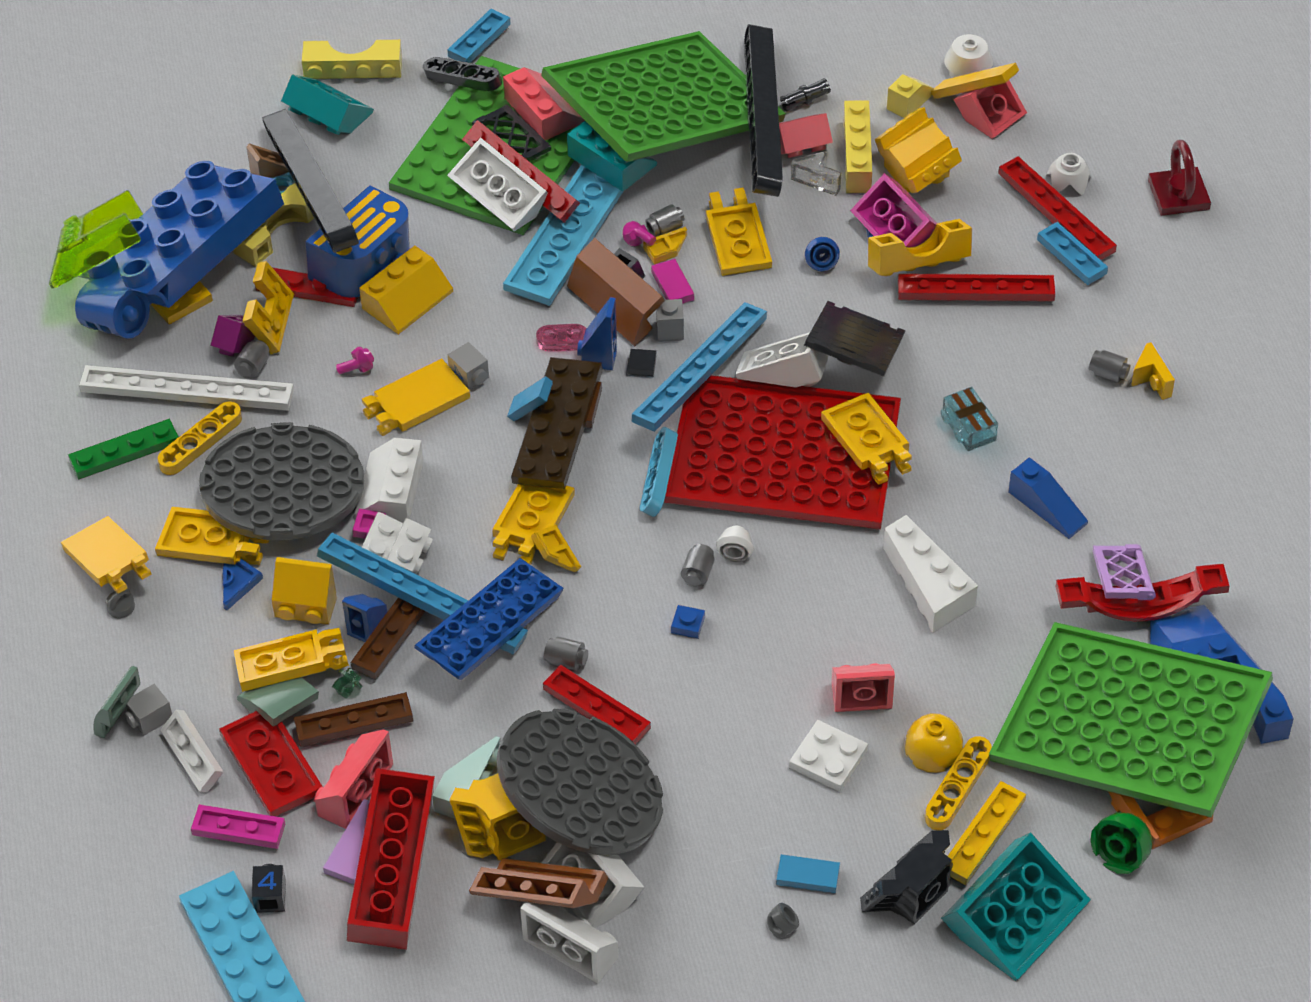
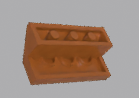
(602, 275)
(540, 883)

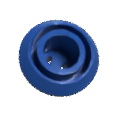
(822, 253)

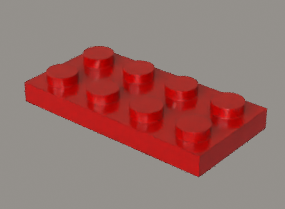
(271, 763)

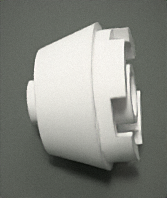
(968, 55)

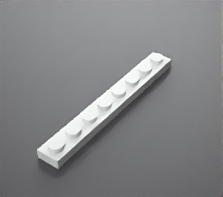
(186, 387)

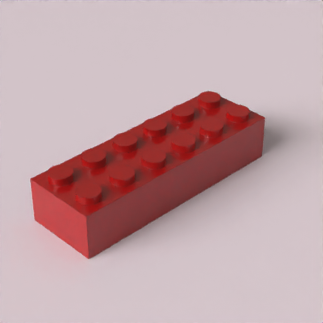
(390, 859)

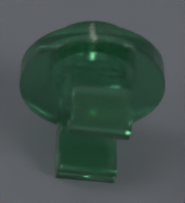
(346, 683)

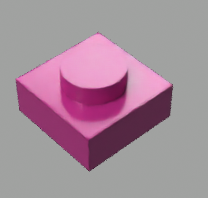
(363, 522)

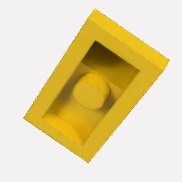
(1153, 369)

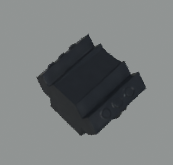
(915, 881)

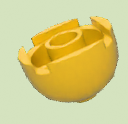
(933, 742)

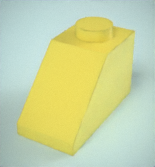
(907, 95)

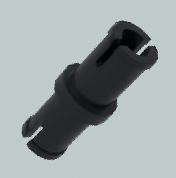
(805, 94)

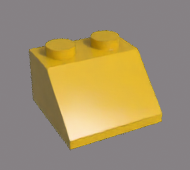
(303, 591)

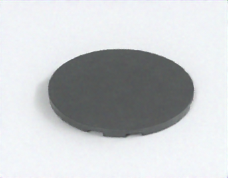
(281, 481)
(580, 782)

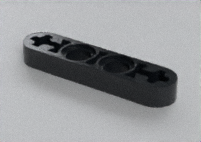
(483, 77)

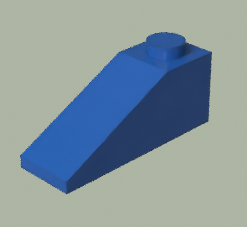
(601, 337)
(1045, 497)

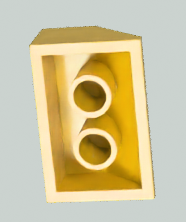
(405, 290)

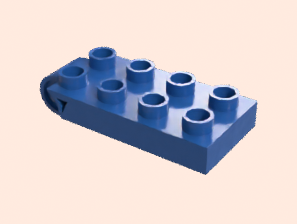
(179, 244)

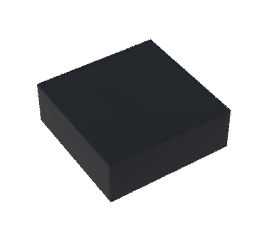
(642, 362)

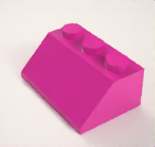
(893, 210)

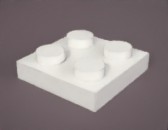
(828, 755)

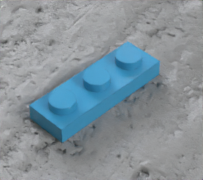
(479, 36)
(1072, 253)

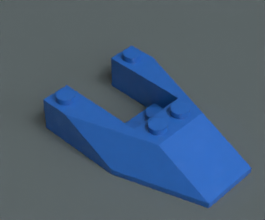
(1201, 633)

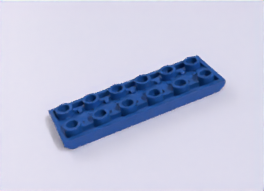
(489, 619)

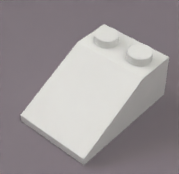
(783, 363)

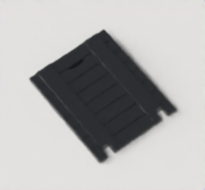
(855, 338)

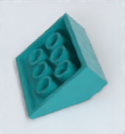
(1017, 907)

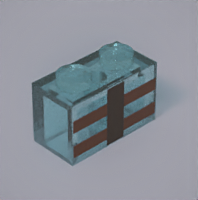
(969, 419)

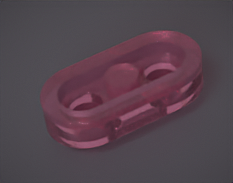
(560, 337)

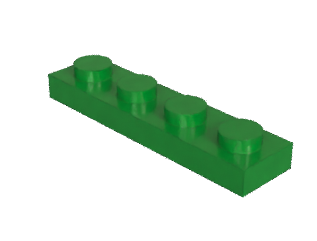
(122, 449)

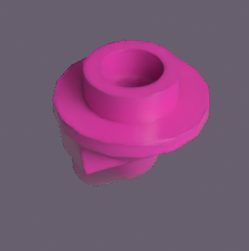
(635, 234)
(361, 360)

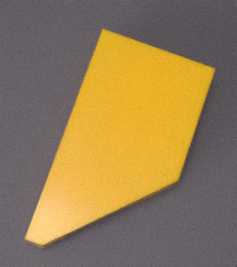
(666, 245)
(555, 548)

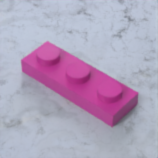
(238, 826)

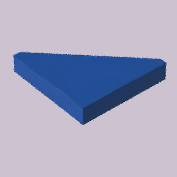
(238, 581)

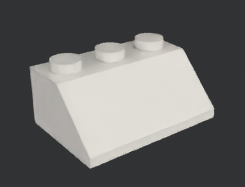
(392, 478)
(618, 892)
(569, 939)

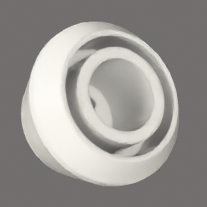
(735, 544)

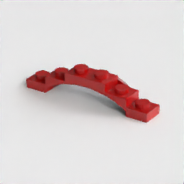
(1170, 598)

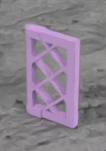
(1123, 554)

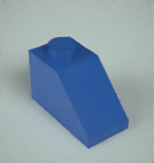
(362, 615)

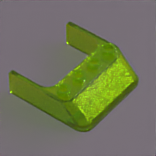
(94, 238)

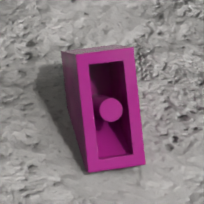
(231, 334)

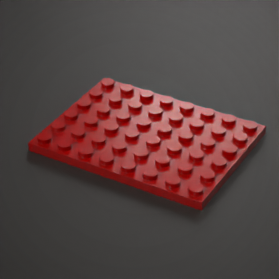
(772, 454)

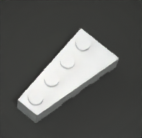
(929, 574)

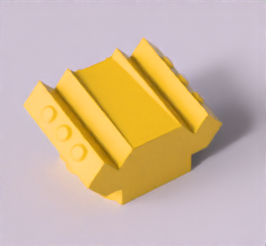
(917, 152)
(490, 821)

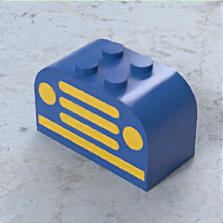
(382, 235)

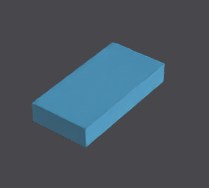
(530, 399)
(808, 873)

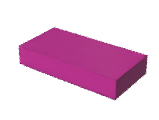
(672, 281)

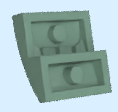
(279, 700)
(116, 702)

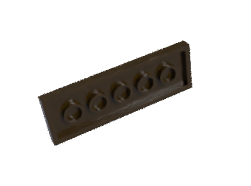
(557, 424)

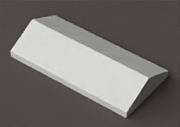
(499, 185)

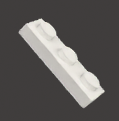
(191, 751)

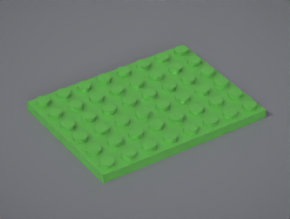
(656, 95)
(441, 148)
(1132, 718)

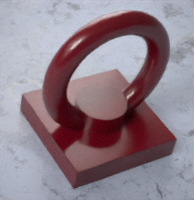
(1178, 188)

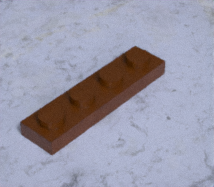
(386, 638)
(353, 719)

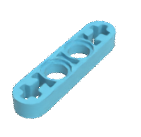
(658, 471)

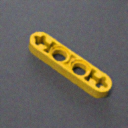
(196, 435)
(955, 781)

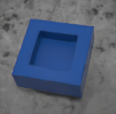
(688, 621)

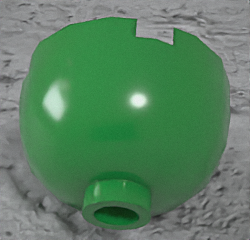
(1122, 842)

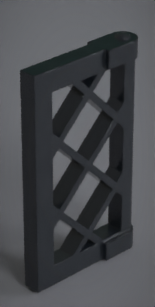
(516, 122)

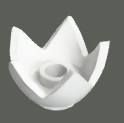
(1069, 170)

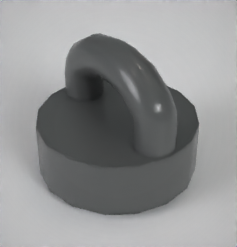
(120, 604)
(784, 918)

